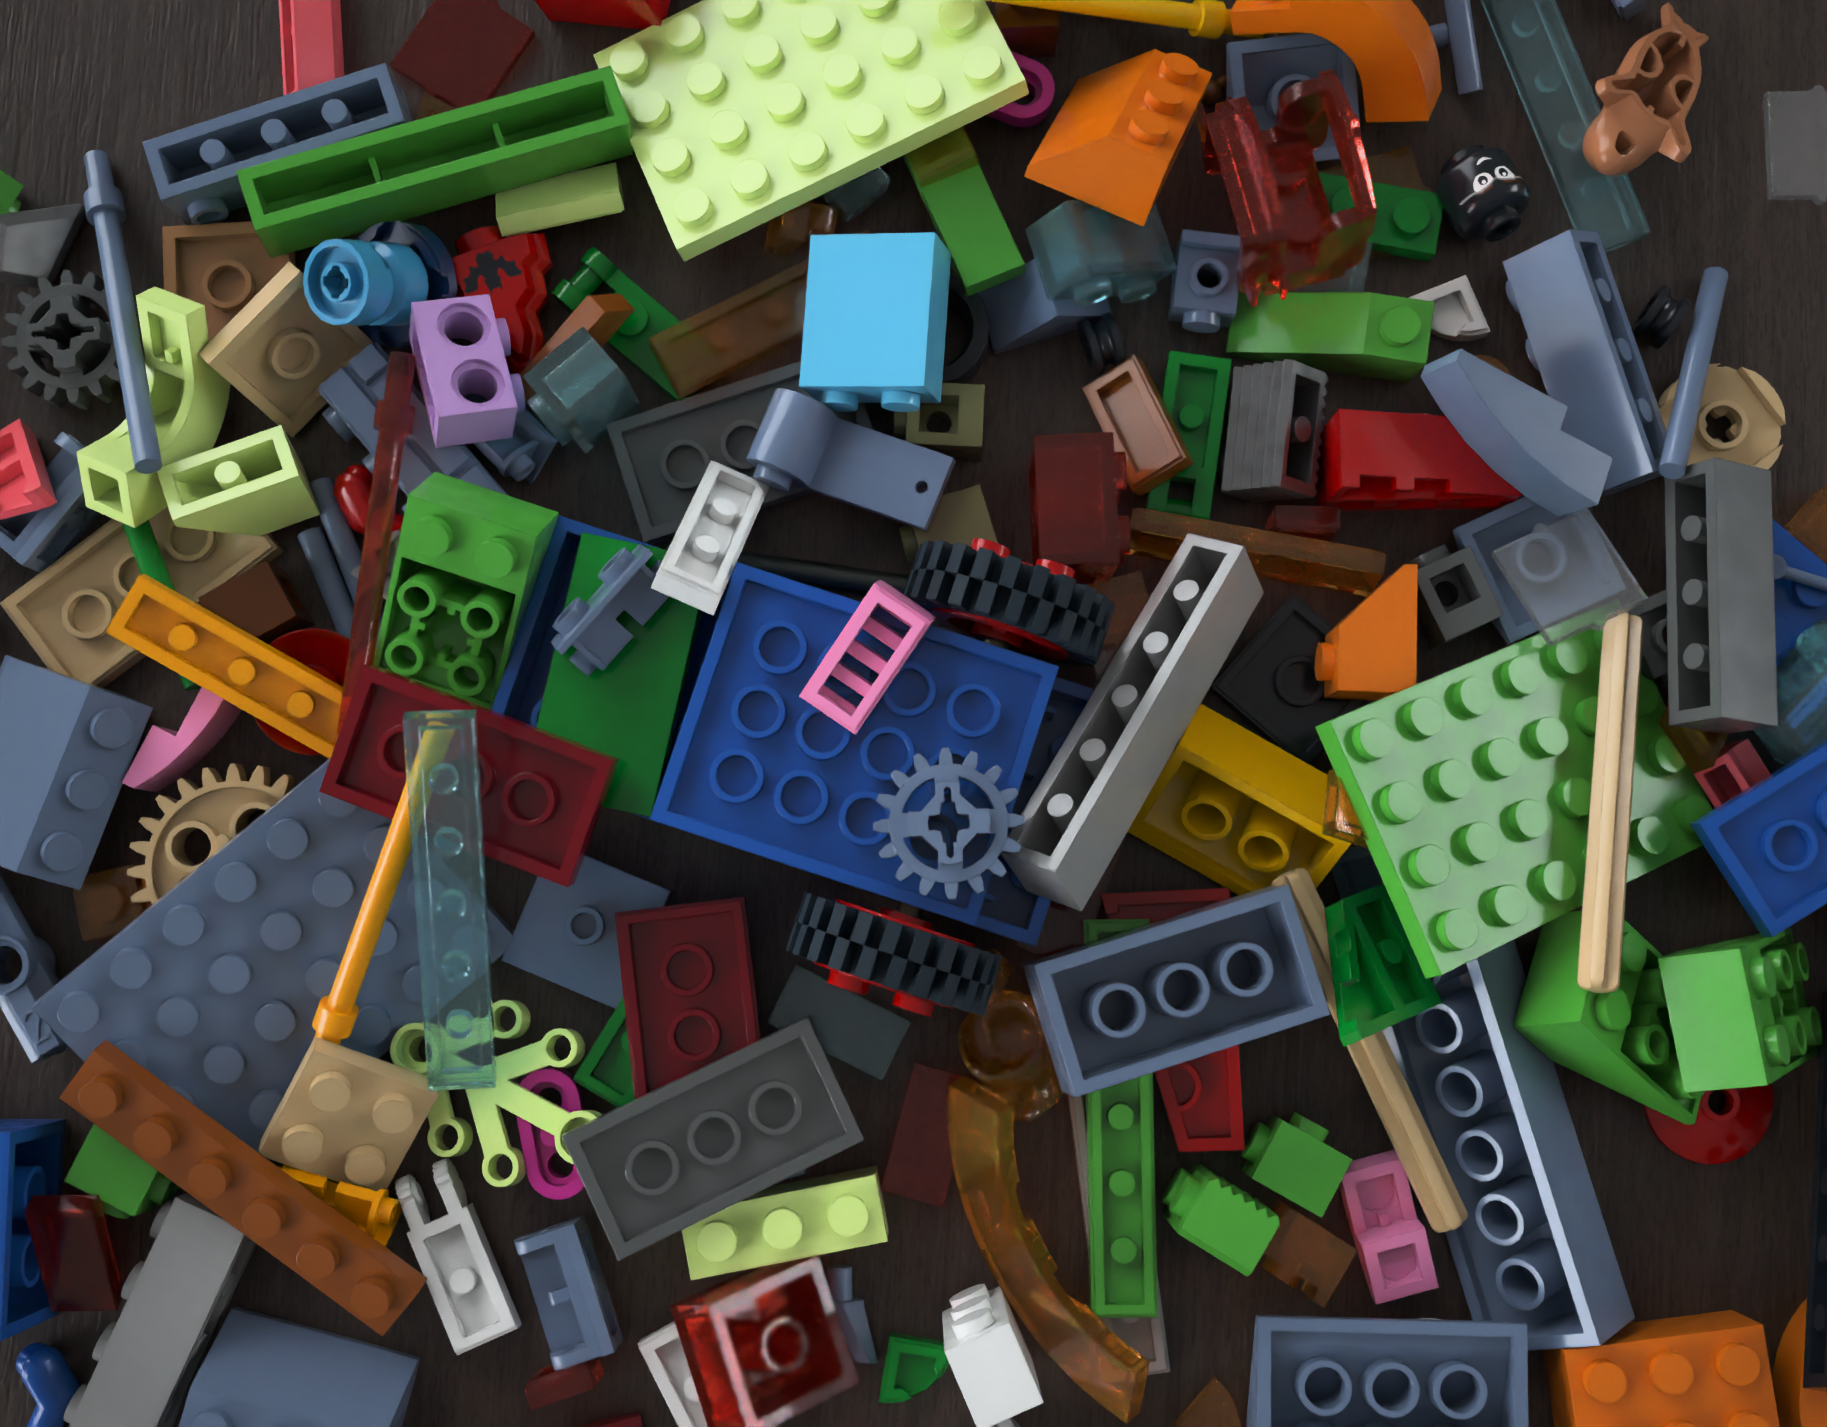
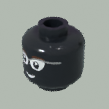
(1482, 193)

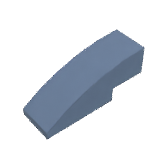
(1517, 433)

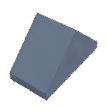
(1024, 315)

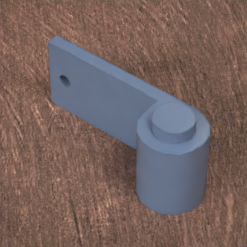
(816, 450)

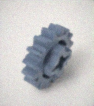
(980, 823)

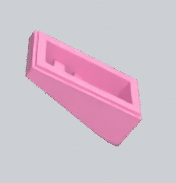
(902, 608)

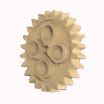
(216, 809)

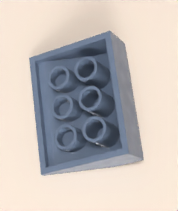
(1387, 1373)

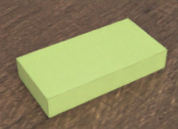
(560, 200)

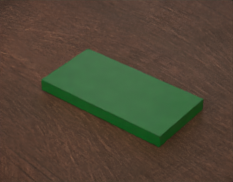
(637, 698)

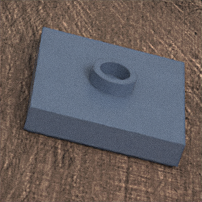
(572, 930)

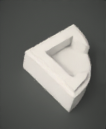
(1455, 311)

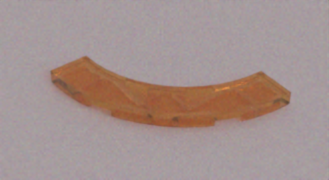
(1021, 1264)

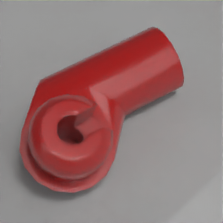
(353, 496)

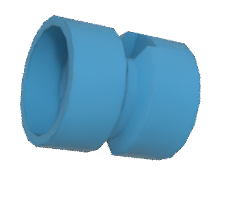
(364, 282)

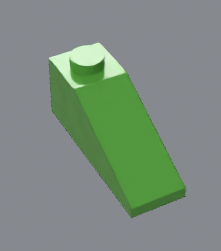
(1335, 332)

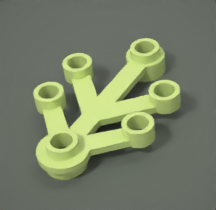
(486, 1102)

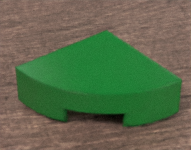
(911, 1367)

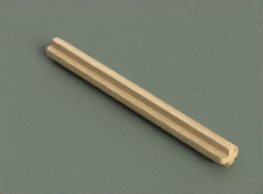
(1610, 805)
(1382, 1078)

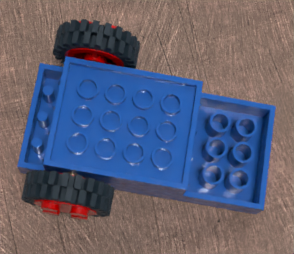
(802, 790)

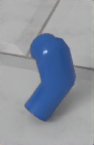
(48, 1381)

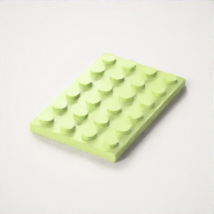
(787, 99)

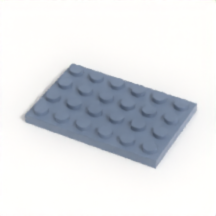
(233, 961)

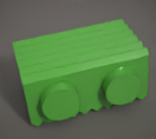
(1219, 1217)

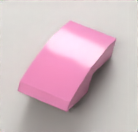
(171, 754)
(1386, 1228)

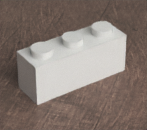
(989, 1356)

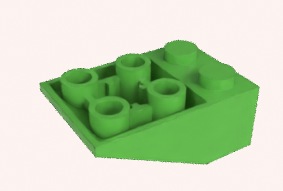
(461, 586)
(1740, 1011)
(1607, 1036)

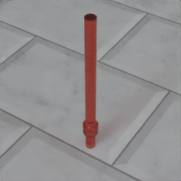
(393, 420)

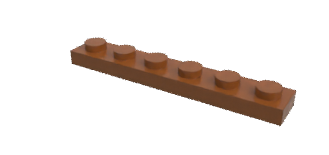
(243, 1187)

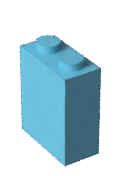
(875, 320)

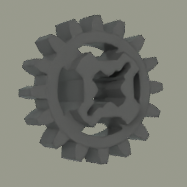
(56, 322)

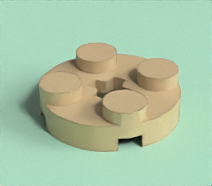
(1751, 408)

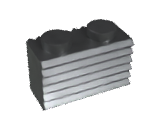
(1273, 431)

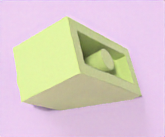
(240, 486)

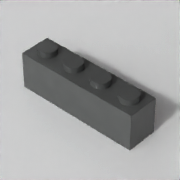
(1720, 598)

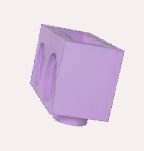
(455, 370)

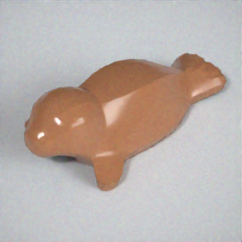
(1647, 100)

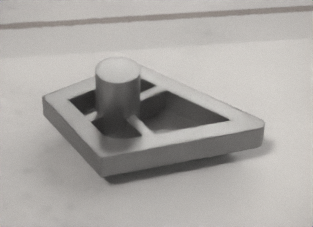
(37, 242)

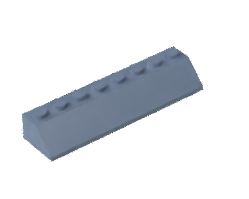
(1505, 1133)

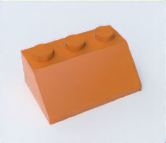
(1122, 133)

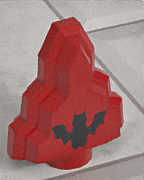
(514, 278)

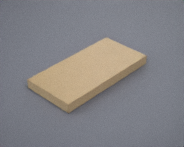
(77, 596)

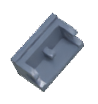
(49, 533)
(570, 1292)

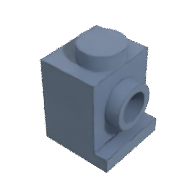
(1206, 256)

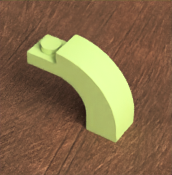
(186, 404)

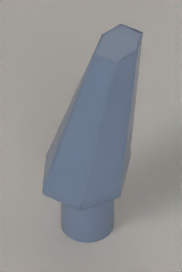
(851, 1314)

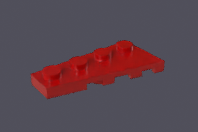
(1204, 1092)

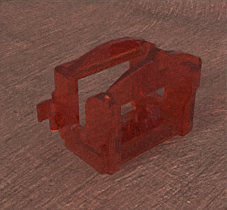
(1277, 189)

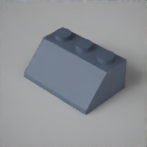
(60, 768)
(297, 1376)

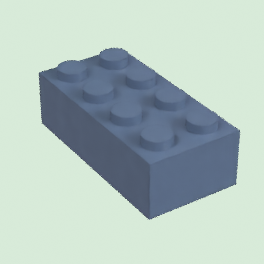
(1175, 990)

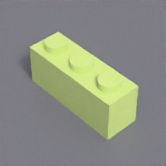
(789, 1224)

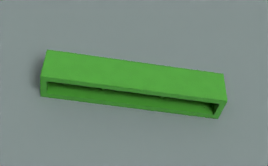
(437, 161)

